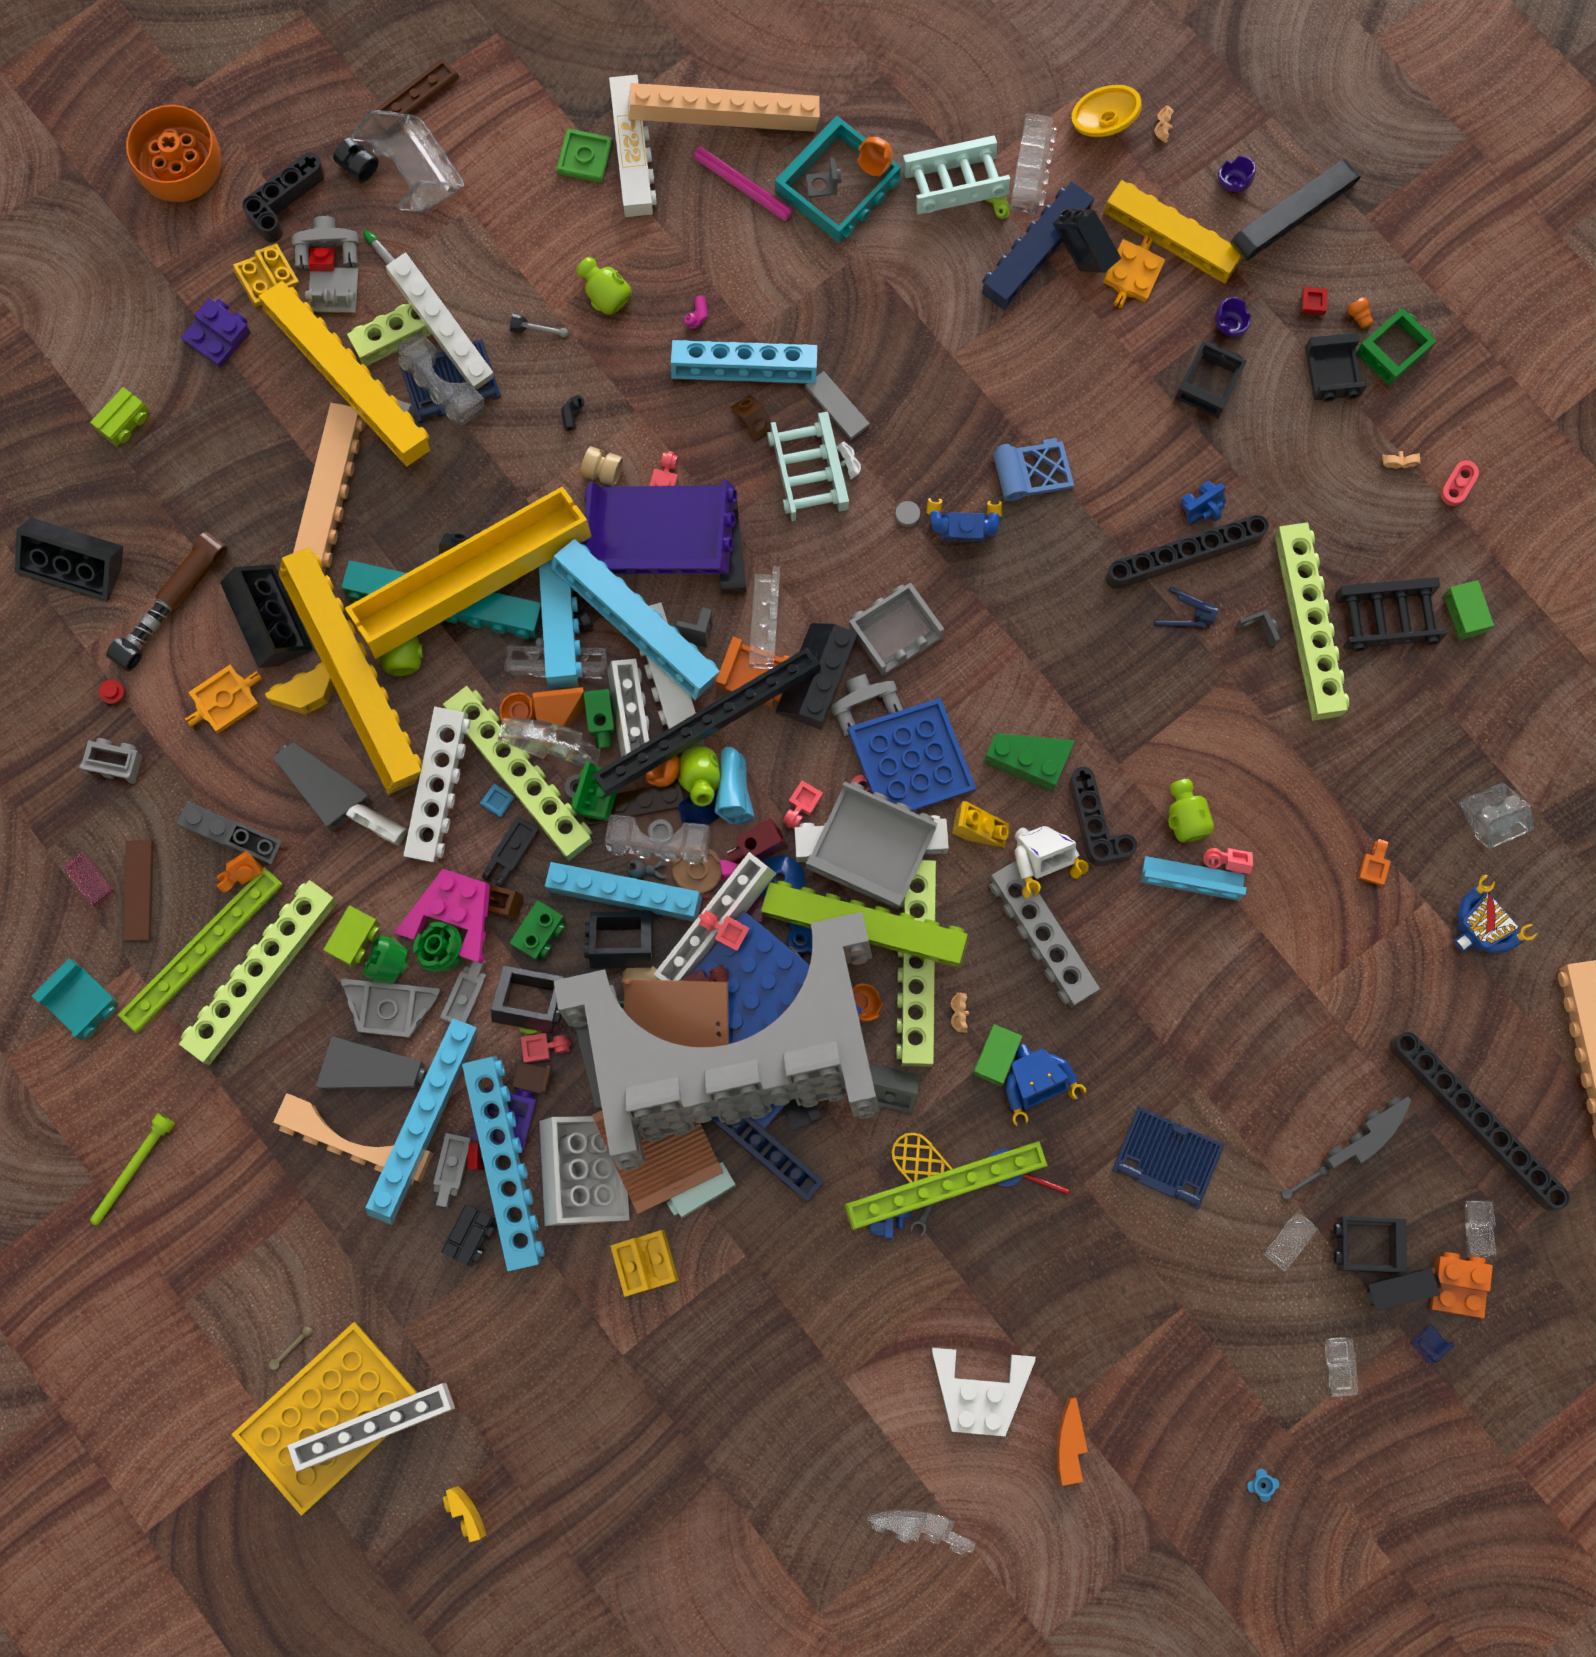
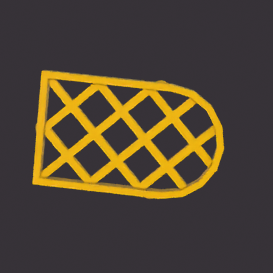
(917, 1159)

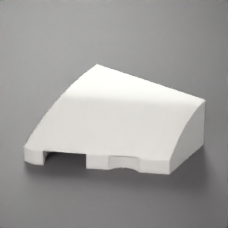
(378, 823)

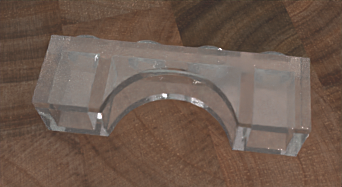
(458, 399)
(688, 843)

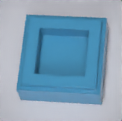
(497, 800)

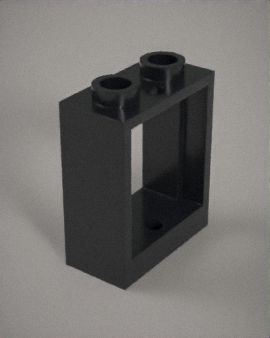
(1086, 240)
(1200, 398)
(619, 957)
(521, 1018)
(1397, 1244)
(1404, 1288)

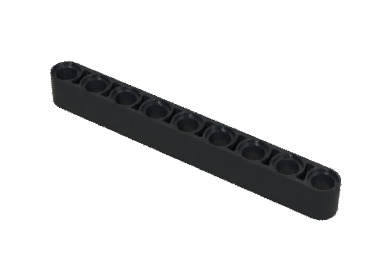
(1491, 1124)

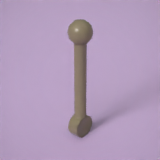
(275, 1363)

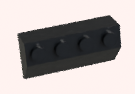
(67, 558)
(265, 615)
(812, 698)

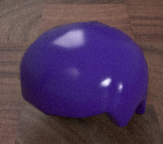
(1237, 175)
(1232, 317)

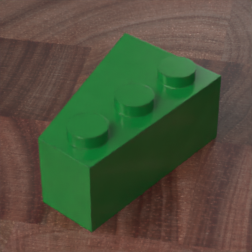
(1030, 757)

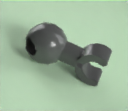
(641, 869)

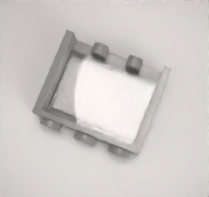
(896, 628)

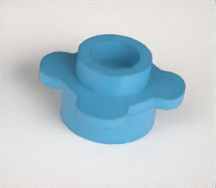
(1255, 1485)

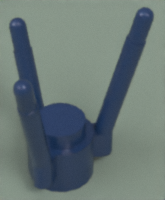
(1203, 611)

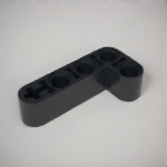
(313, 173)
(735, 580)
(1097, 817)

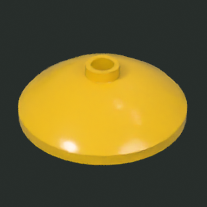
(1106, 111)

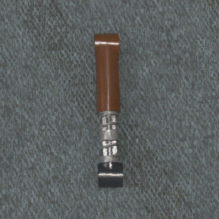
(205, 553)

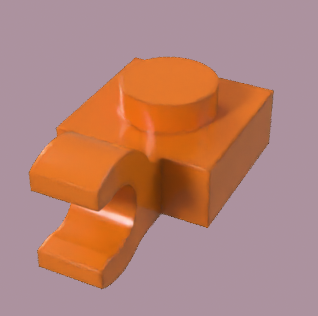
(1374, 866)
(239, 869)

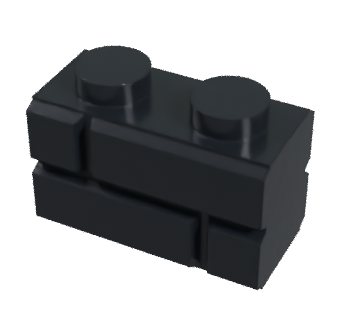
(469, 1235)

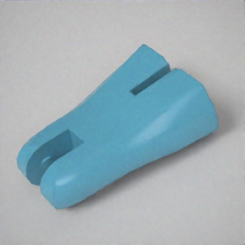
(732, 796)

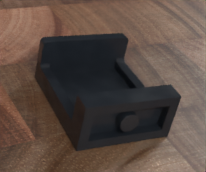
(1334, 367)

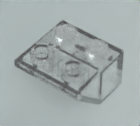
(1497, 815)

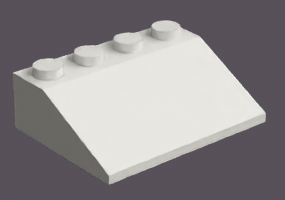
(579, 1174)

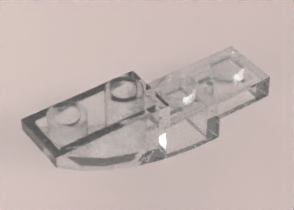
(548, 738)
(911, 1523)

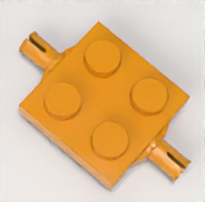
(1135, 272)
(223, 699)

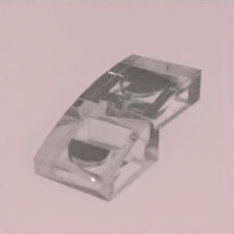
(1479, 1229)
(1290, 1241)
(1342, 1366)

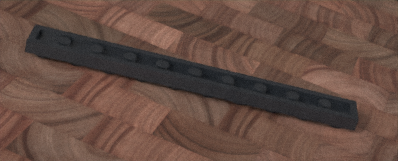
(706, 722)

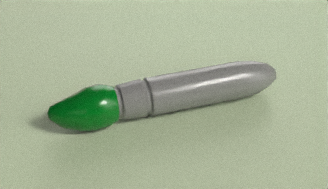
(378, 247)

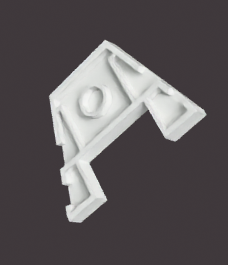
(978, 1404)

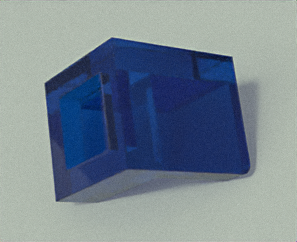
(697, 814)
(1432, 1345)

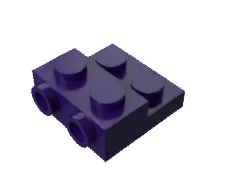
(216, 332)
(522, 1106)

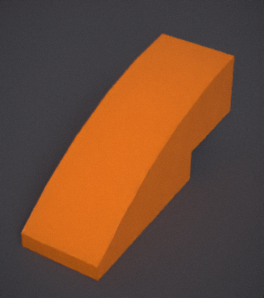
(1070, 1444)

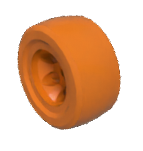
(160, 137)

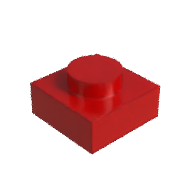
(322, 259)
(1314, 300)
(474, 1157)

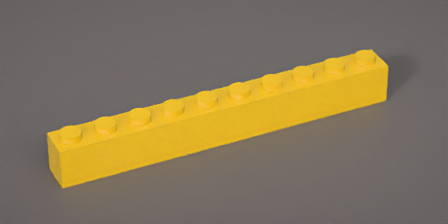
(345, 374)

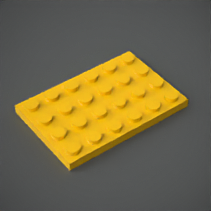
(332, 1389)

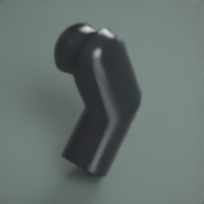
(570, 410)

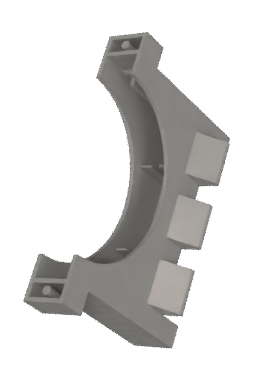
(664, 1087)

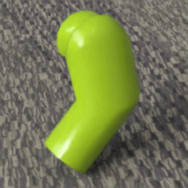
(1000, 206)

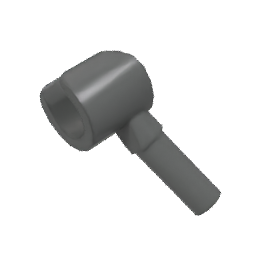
(923, 1218)

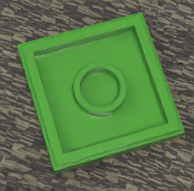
(584, 155)

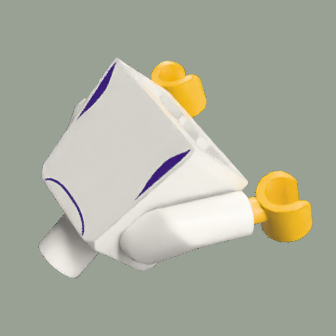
(1045, 852)

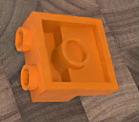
(1463, 1285)

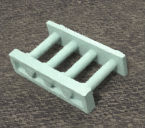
(951, 157)
(826, 451)

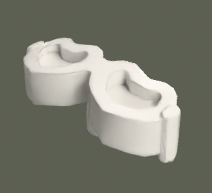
(850, 461)

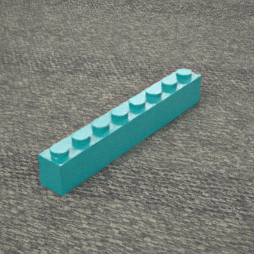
(495, 611)

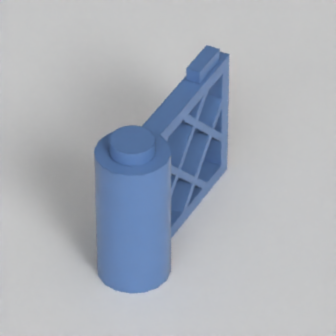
(1014, 474)

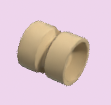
(601, 466)

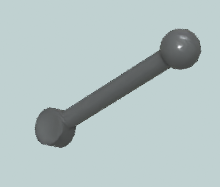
(1287, 1193)

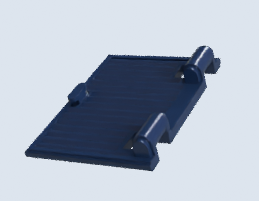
(448, 372)
(1168, 1157)

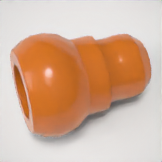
(1360, 312)

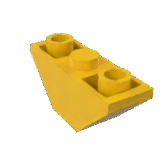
(304, 692)
(979, 826)

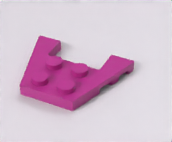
(454, 901)

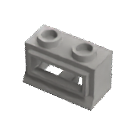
(110, 770)

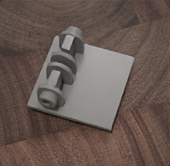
(333, 290)

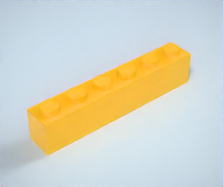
(1173, 231)

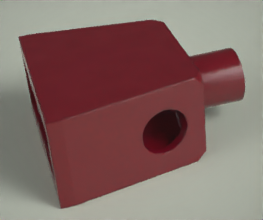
(768, 840)

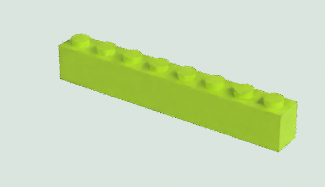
(883, 929)

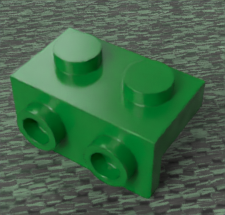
(589, 798)

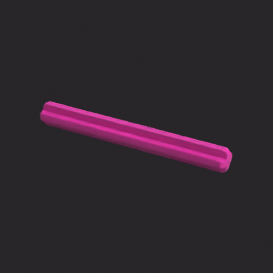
(742, 183)

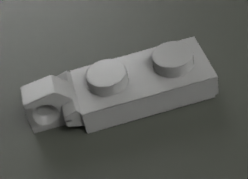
(465, 993)
(451, 1168)

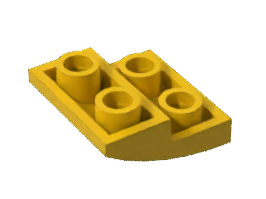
(264, 272)
(460, 1504)

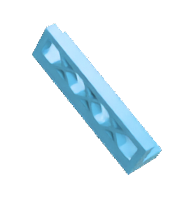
(1193, 878)

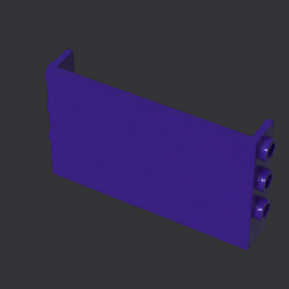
(661, 528)

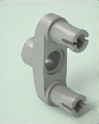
(325, 235)
(861, 692)

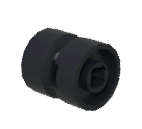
(356, 160)

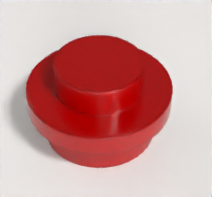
(111, 691)

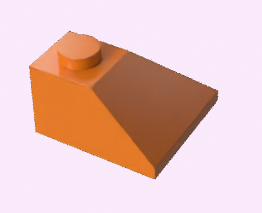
(559, 706)

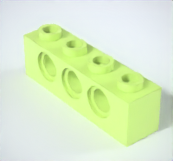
(373, 351)

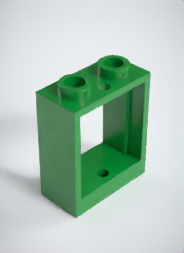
(1380, 362)

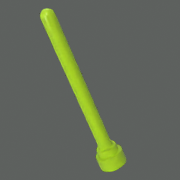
(160, 1126)

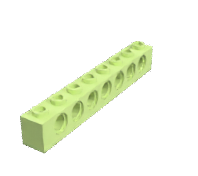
(1301, 537)
(569, 844)
(257, 987)
(921, 1054)

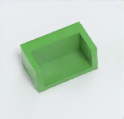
(1468, 610)
(997, 1055)

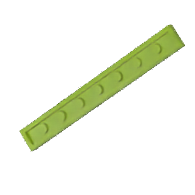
(200, 950)
(945, 1185)

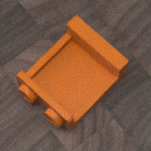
(736, 670)

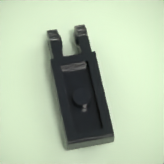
(511, 850)

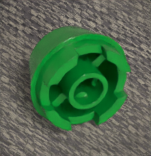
(439, 947)
(385, 960)

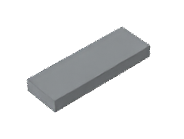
(838, 406)

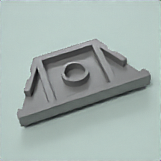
(388, 1007)

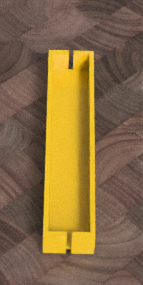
(467, 572)
(349, 670)

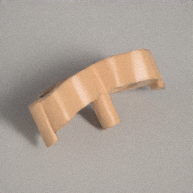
(1162, 127)
(1399, 461)
(959, 1017)

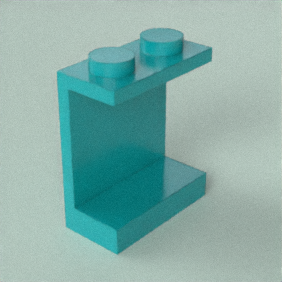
(76, 999)

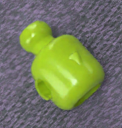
(604, 286)
(403, 659)
(699, 774)
(1189, 814)

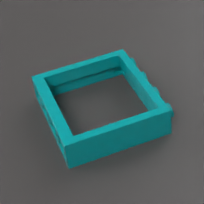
(835, 129)

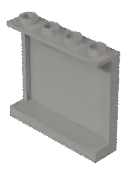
(872, 845)

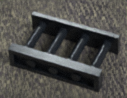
(1400, 591)

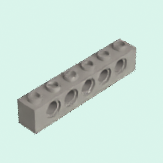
(1057, 941)

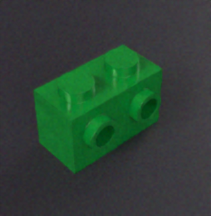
(538, 932)

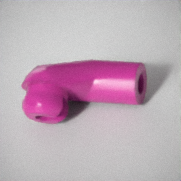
(700, 314)

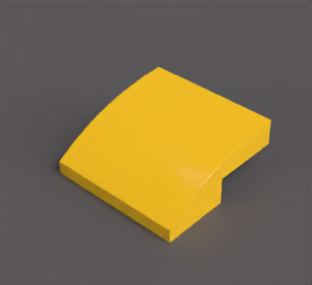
(644, 1263)

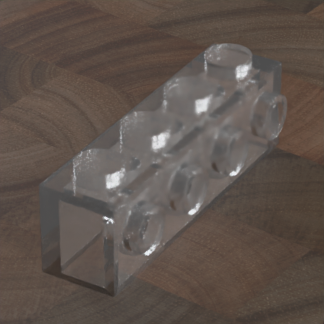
(1032, 162)

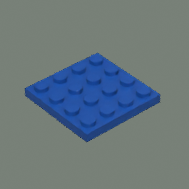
(912, 756)

